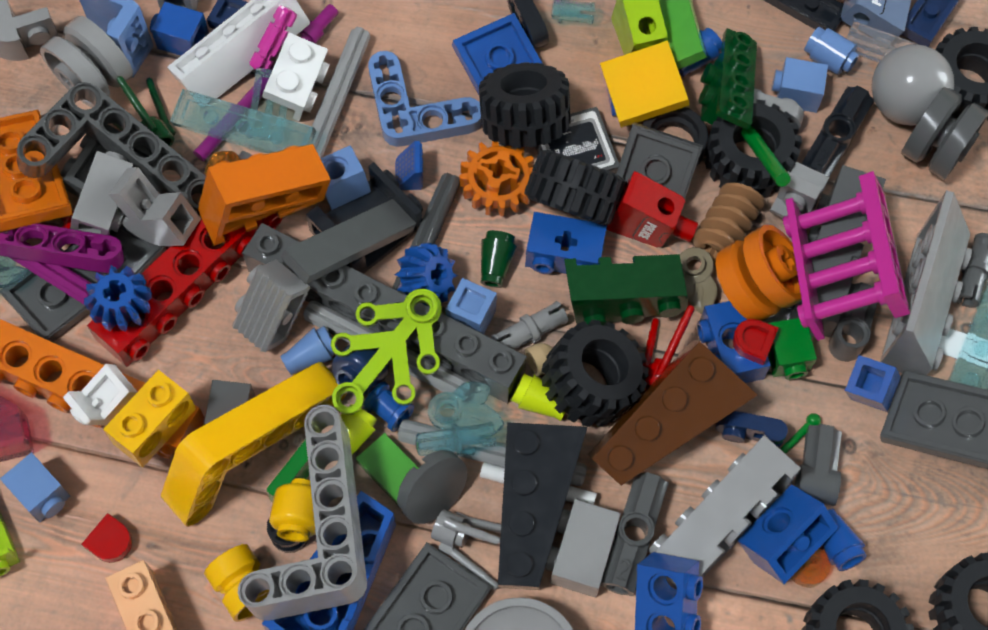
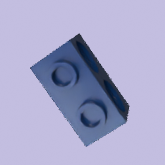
(658, 599)

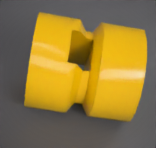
(226, 574)

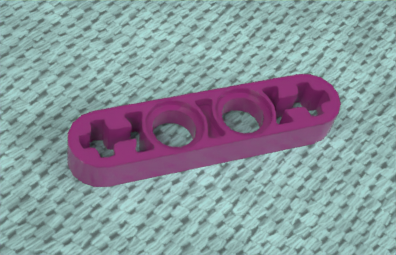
(94, 253)

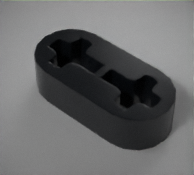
(530, 21)

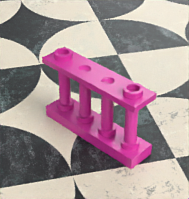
(881, 260)

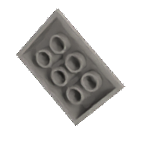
(930, 288)

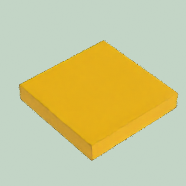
(644, 84)

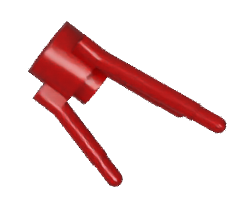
(656, 369)

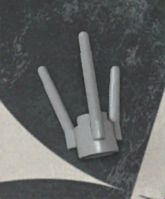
(455, 530)

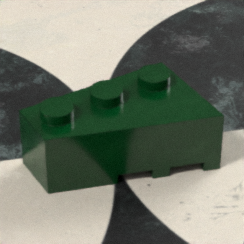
(627, 290)

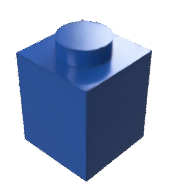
(177, 28)
(873, 383)

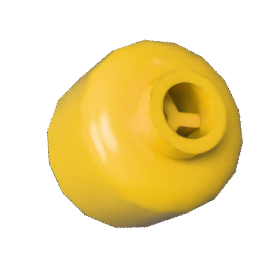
(293, 511)

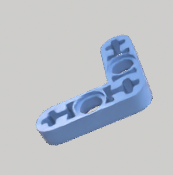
(412, 118)

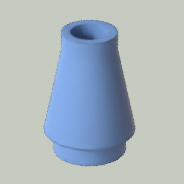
(309, 350)

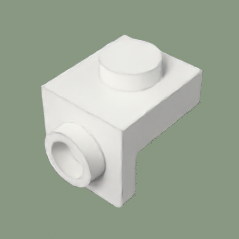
(101, 397)

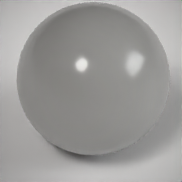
(909, 82)

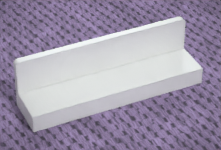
(226, 52)

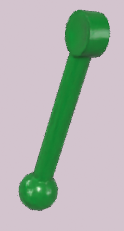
(812, 419)

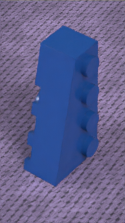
(377, 528)

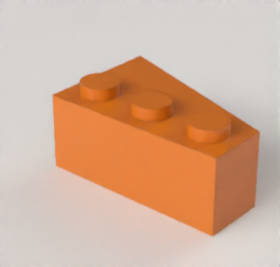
(260, 186)

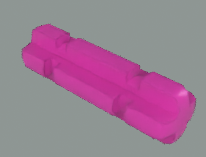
(273, 38)

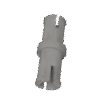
(532, 327)

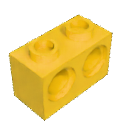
(150, 418)

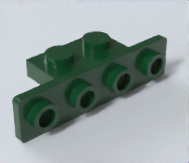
(730, 81)

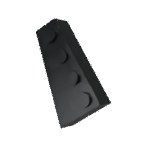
(536, 485)

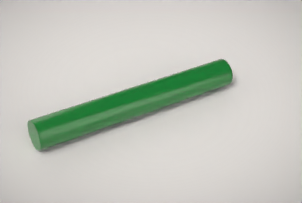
(766, 156)

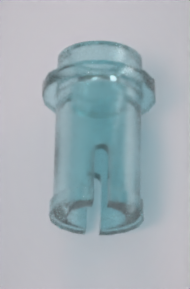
(570, 11)

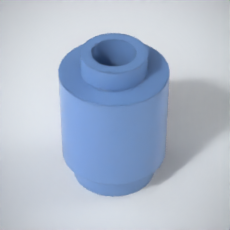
(832, 49)

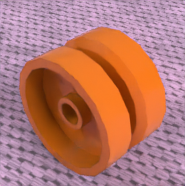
(759, 273)

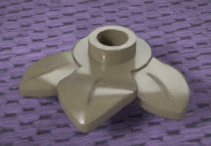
(699, 283)

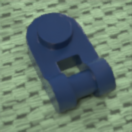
(742, 426)

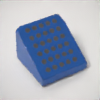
(410, 167)

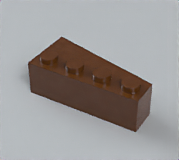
(672, 411)

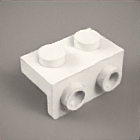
(295, 74)

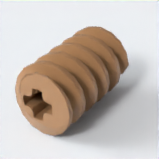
(728, 218)

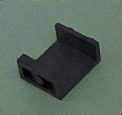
(383, 188)

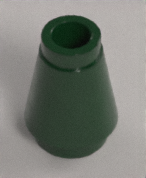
(496, 257)

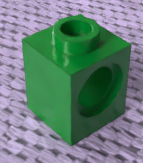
(792, 350)

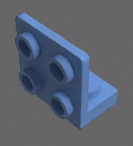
(124, 25)

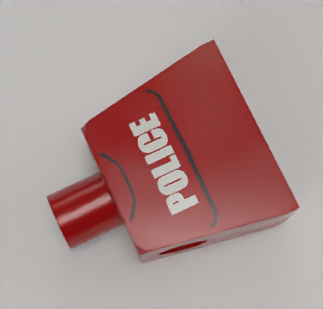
(651, 213)

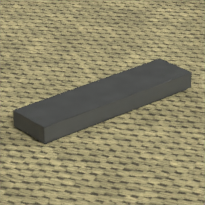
(348, 241)

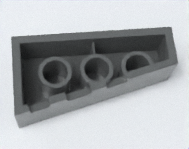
(844, 188)

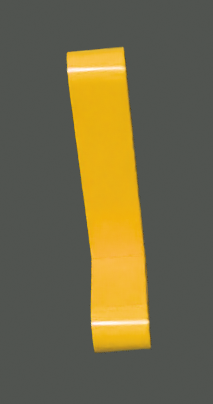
(239, 435)

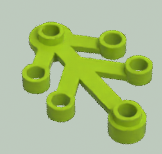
(390, 346)

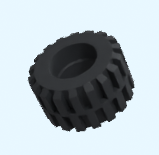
(968, 52)
(525, 104)
(732, 165)
(575, 187)
(612, 355)
(952, 592)
(859, 601)

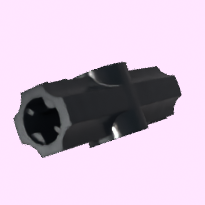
(843, 121)

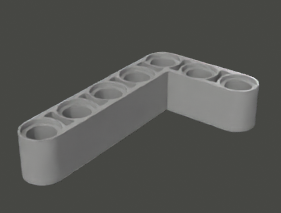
(329, 523)

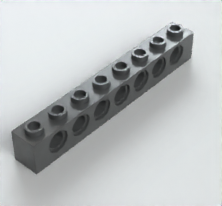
(456, 344)

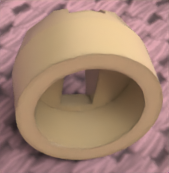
(536, 356)

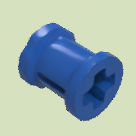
(383, 404)

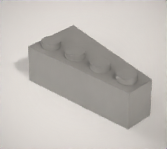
(729, 507)

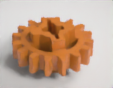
(485, 169)

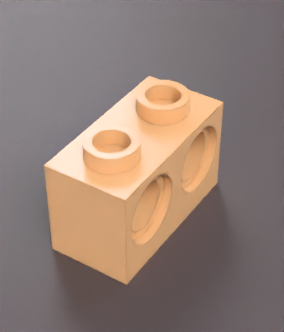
(140, 599)

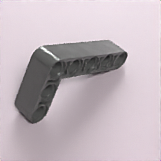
(92, 123)

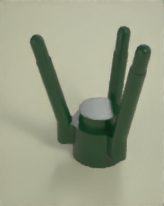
(161, 126)

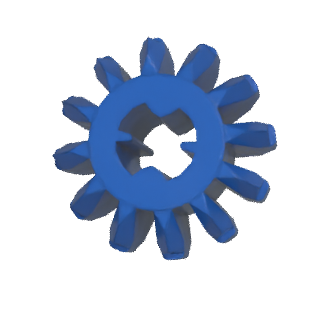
(426, 268)
(132, 298)

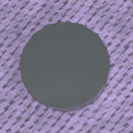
(432, 486)

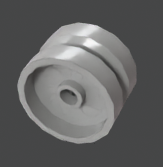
(86, 56)

